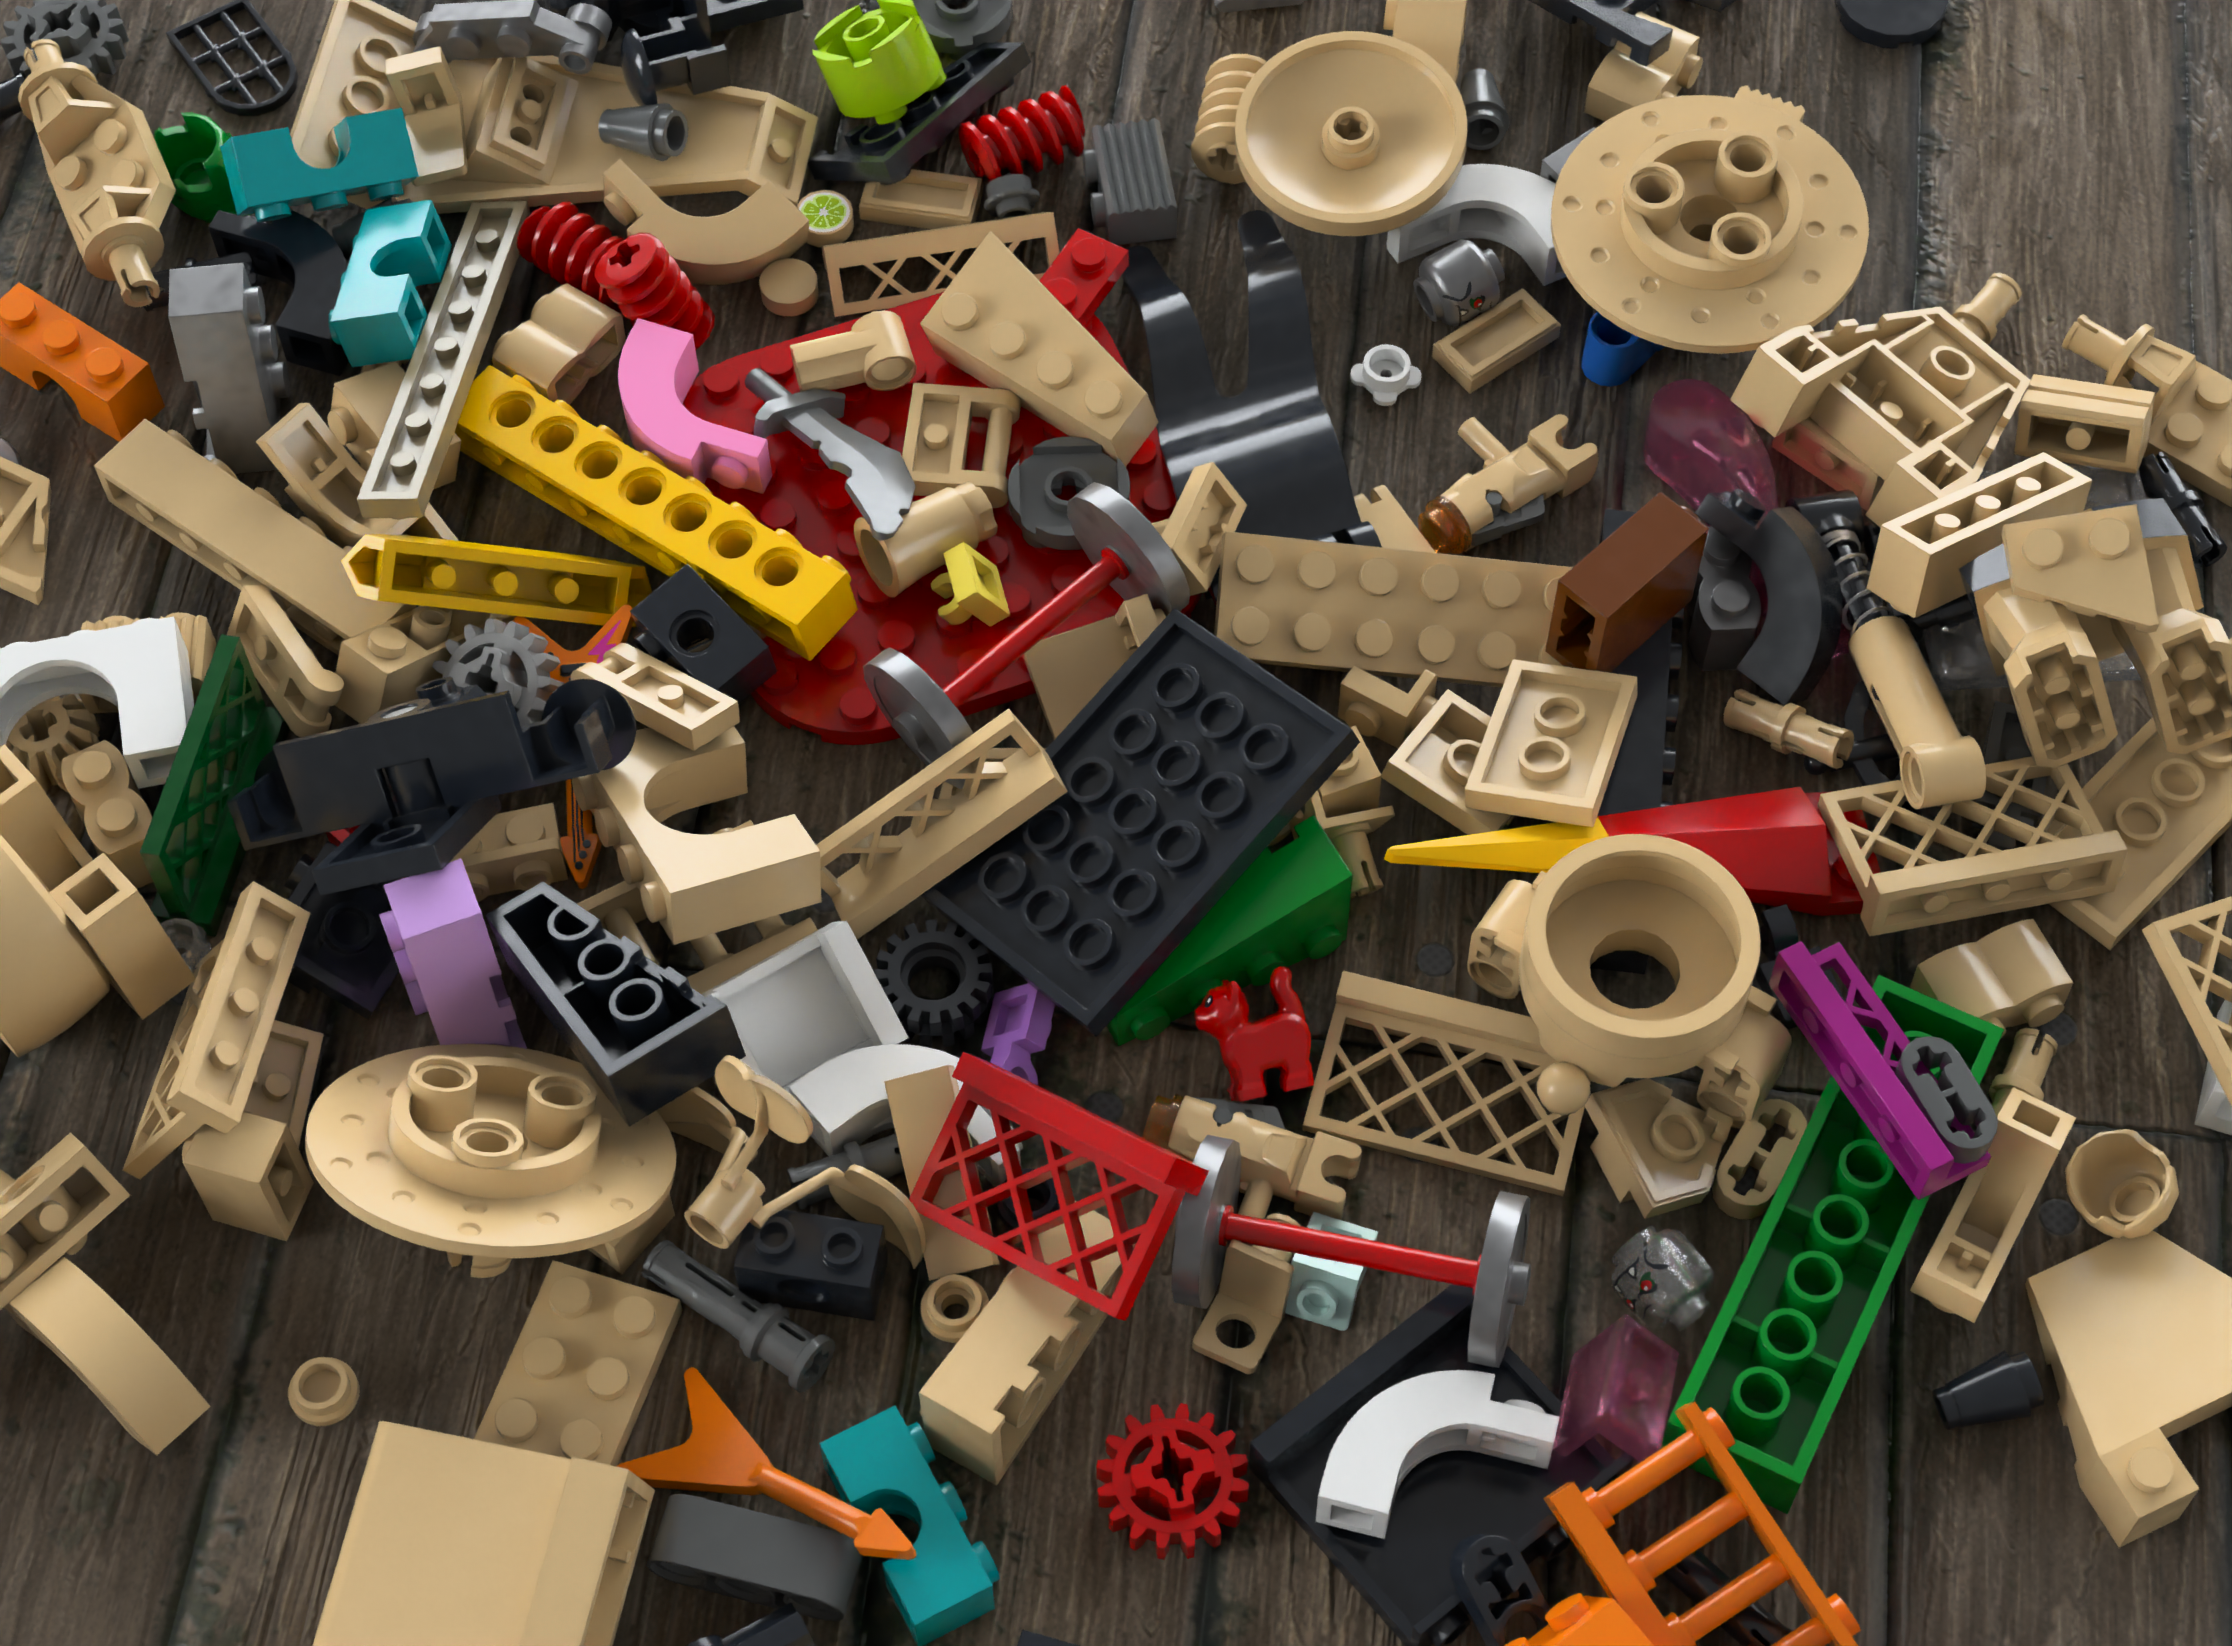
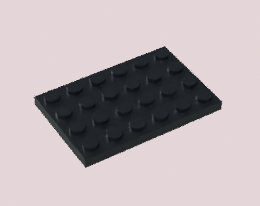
(1168, 801)

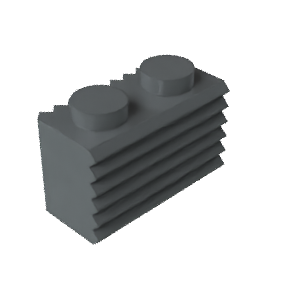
(1132, 182)

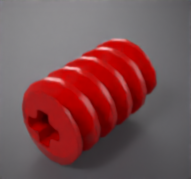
(1024, 135)
(567, 247)
(653, 287)

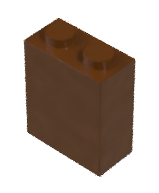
(1627, 587)

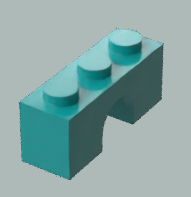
(271, 177)
(378, 305)
(887, 1468)

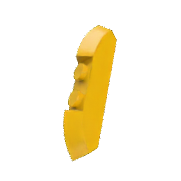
(493, 578)

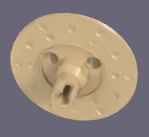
(1709, 223)
(487, 1153)

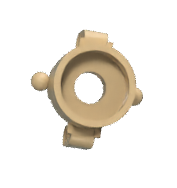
(1651, 900)

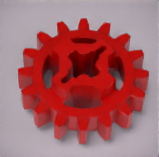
(1147, 1491)

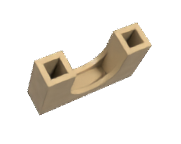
(689, 879)
(91, 893)

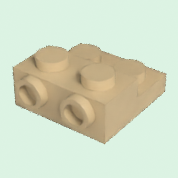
(1438, 762)

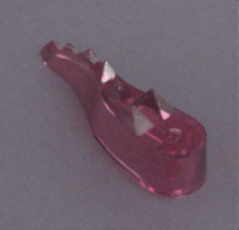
(1709, 446)

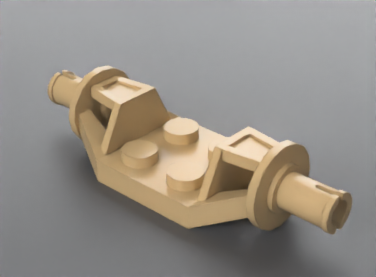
(100, 169)
(2189, 410)

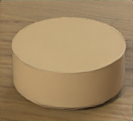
(789, 287)

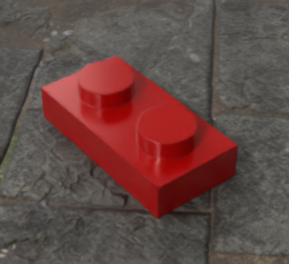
(1085, 273)

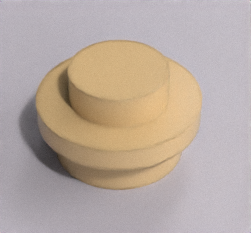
(323, 1391)

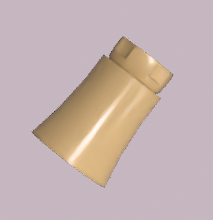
(926, 533)

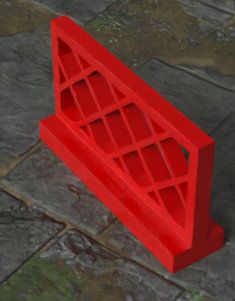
(1089, 1139)

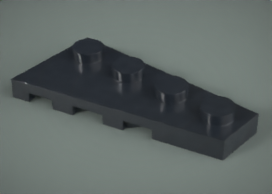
(889, 150)

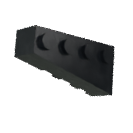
(618, 1011)

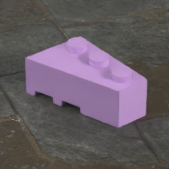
(449, 958)

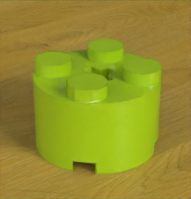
(878, 60)

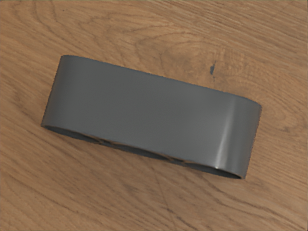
(755, 1557)

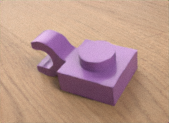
(1017, 1028)

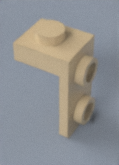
(431, 113)

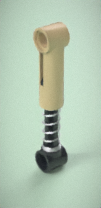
(1934, 757)

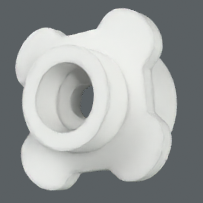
(1386, 361)

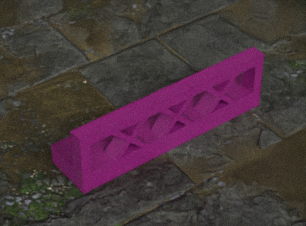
(1859, 1067)

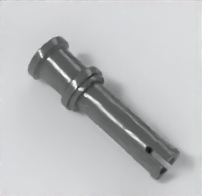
(761, 1329)

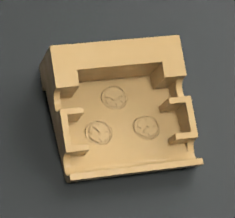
(483, 1546)

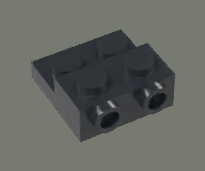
(343, 941)

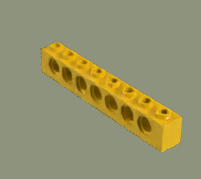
(655, 511)

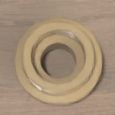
(948, 1291)

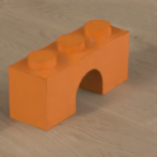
(102, 378)

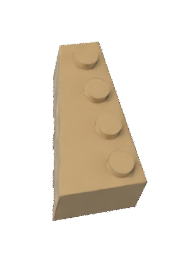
(1021, 339)

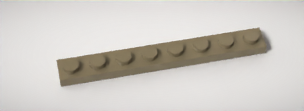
(443, 363)

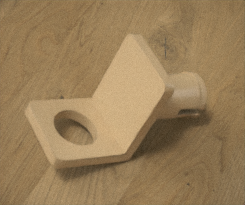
(1350, 839)
(1253, 1291)

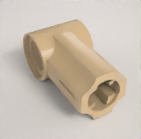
(870, 353)

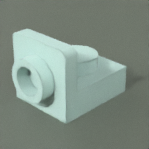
(1325, 1288)

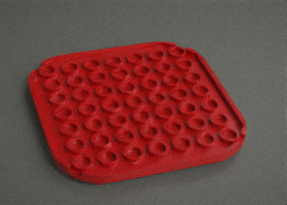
(814, 507)

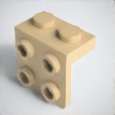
(1079, 662)

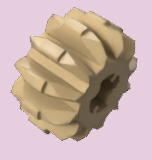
(50, 734)

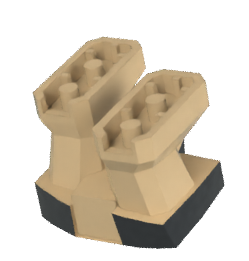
(2056, 652)

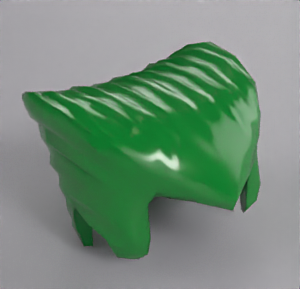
(196, 166)

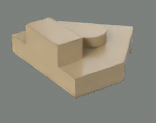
(1656, 1145)

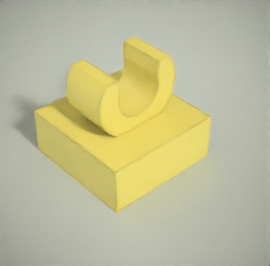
(974, 586)

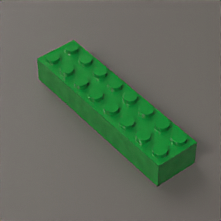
(1817, 1273)

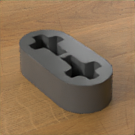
(1955, 1094)

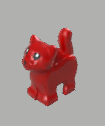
(1252, 1047)

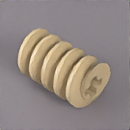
(1214, 138)

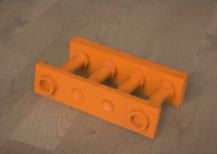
(1632, 1575)

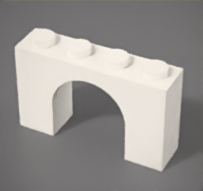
(133, 666)

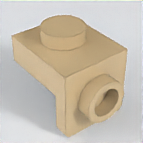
(1383, 709)

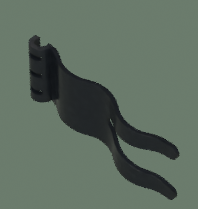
(1276, 433)

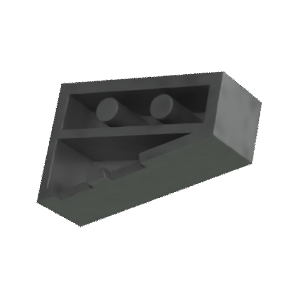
(229, 359)

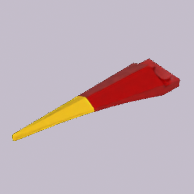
(1765, 839)

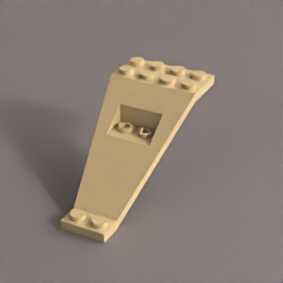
(732, 143)

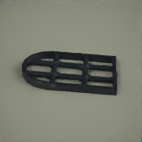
(240, 40)

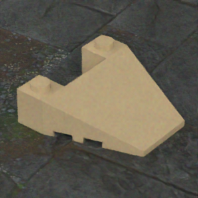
(1902, 395)
(2136, 1357)

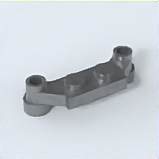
(514, 30)

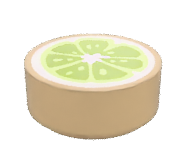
(829, 217)

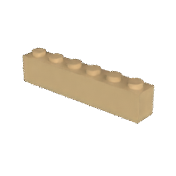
(238, 532)

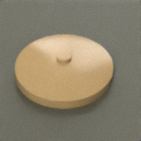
(1351, 133)

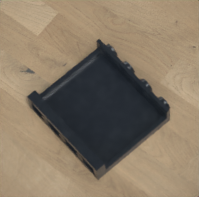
(1442, 1496)

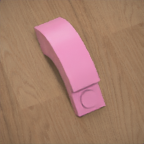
(653, 382)

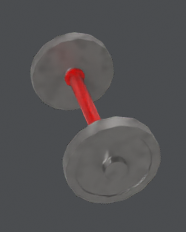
(1123, 554)
(1210, 1222)

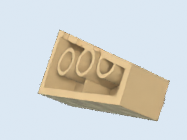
(1014, 1359)

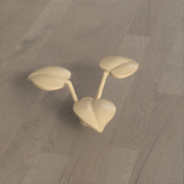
(735, 1192)

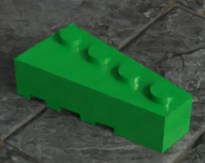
(1271, 917)

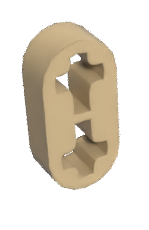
(1747, 1152)

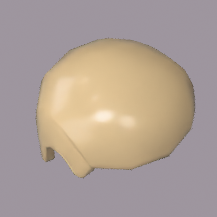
(2121, 1184)

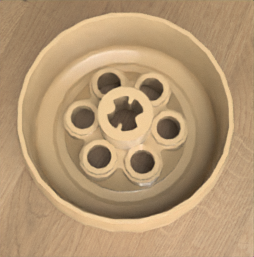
(44, 962)

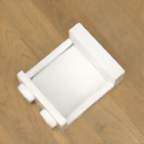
(809, 1005)

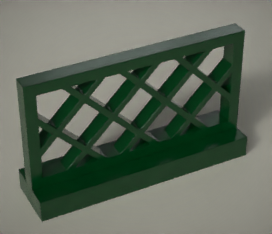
(192, 835)

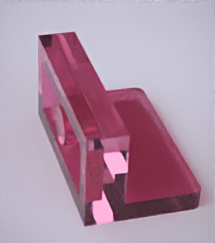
(1618, 1389)

